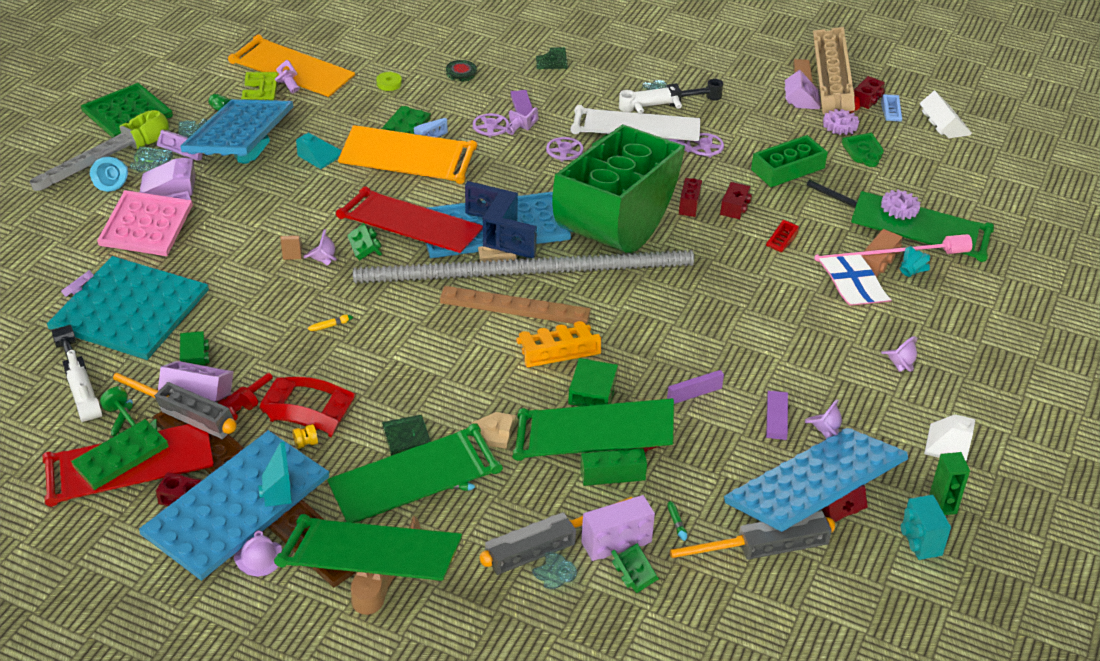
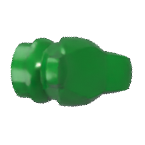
(217, 101)

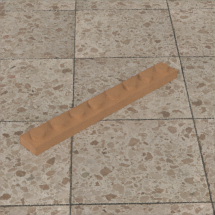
(514, 305)

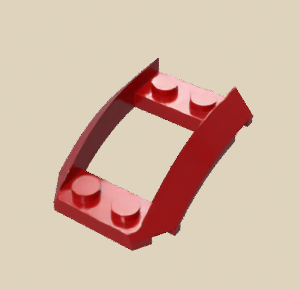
(328, 420)

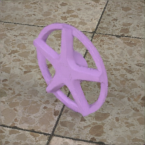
(490, 124)
(706, 144)
(564, 148)

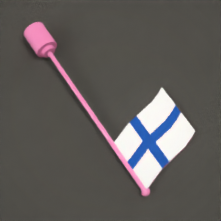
(856, 279)

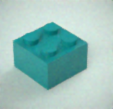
(925, 527)

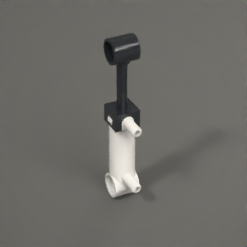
(670, 95)
(77, 375)

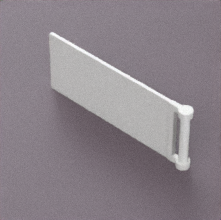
(660, 125)

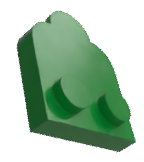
(864, 149)

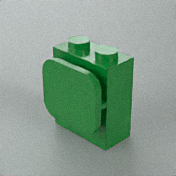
(592, 383)

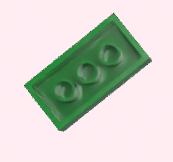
(789, 160)

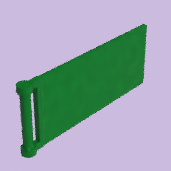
(927, 226)
(596, 428)
(412, 475)
(370, 549)

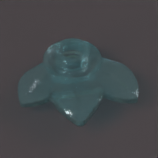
(657, 84)
(555, 571)

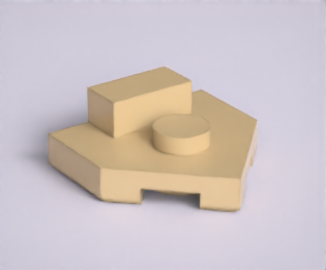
(497, 428)

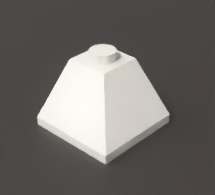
(950, 436)

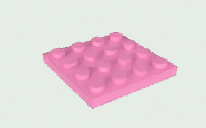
(145, 223)

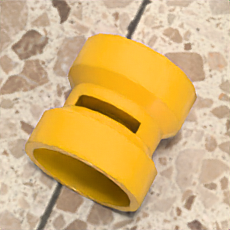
(305, 436)

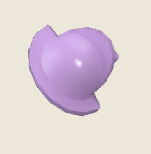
(323, 252)
(904, 355)
(828, 422)
(257, 555)

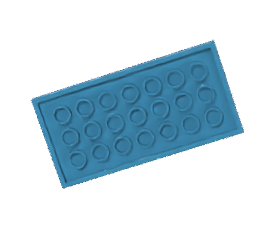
(237, 127)
(532, 210)
(815, 478)
(226, 508)

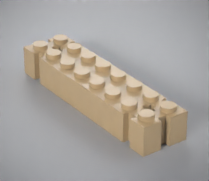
(833, 70)

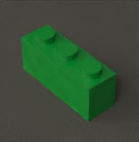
(613, 466)
(950, 481)

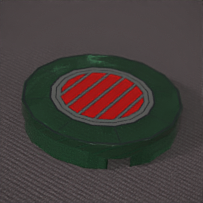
(461, 70)

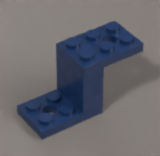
(500, 219)

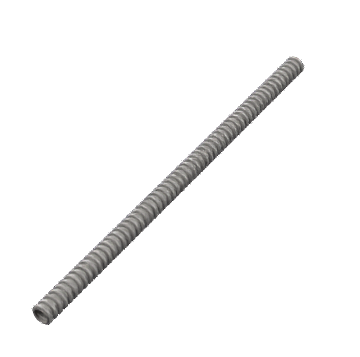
(523, 266)

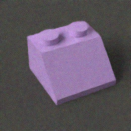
(802, 92)

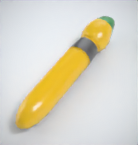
(330, 323)

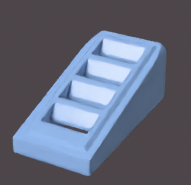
(891, 103)
(432, 128)

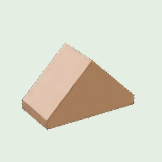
(291, 247)

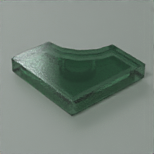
(554, 59)

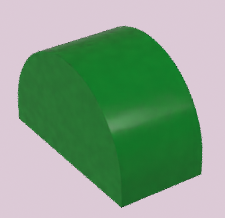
(618, 188)

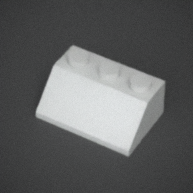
(943, 116)

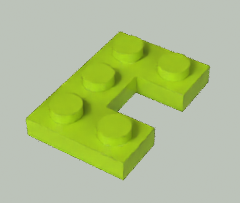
(267, 85)

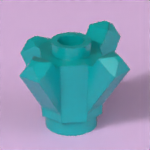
(914, 262)

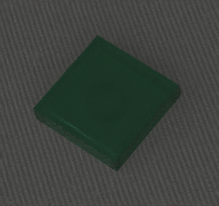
(405, 433)

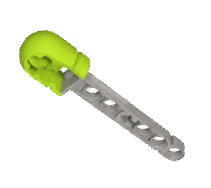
(138, 132)

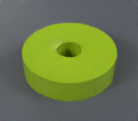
(389, 81)

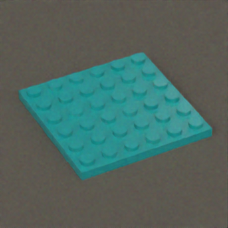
(129, 307)

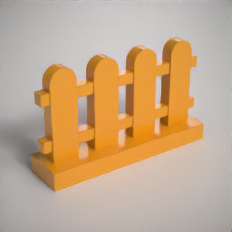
(562, 350)

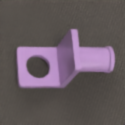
(287, 76)
(518, 120)

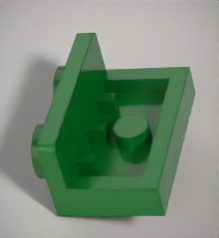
(364, 241)
(635, 567)

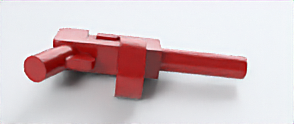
(245, 396)

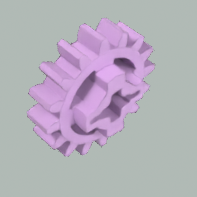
(840, 122)
(900, 204)

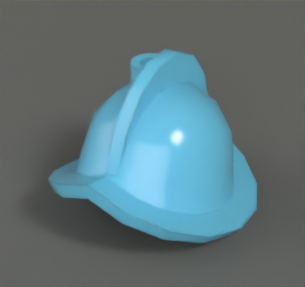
(108, 174)

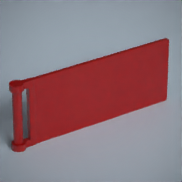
(410, 220)
(187, 452)

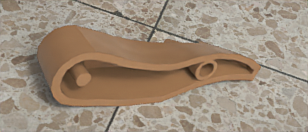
(370, 589)

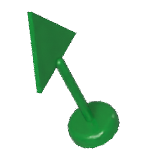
(114, 399)

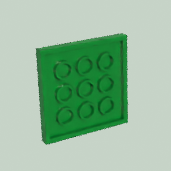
(122, 106)

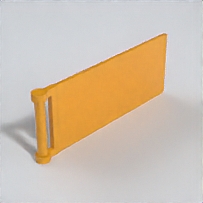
(311, 72)
(406, 153)

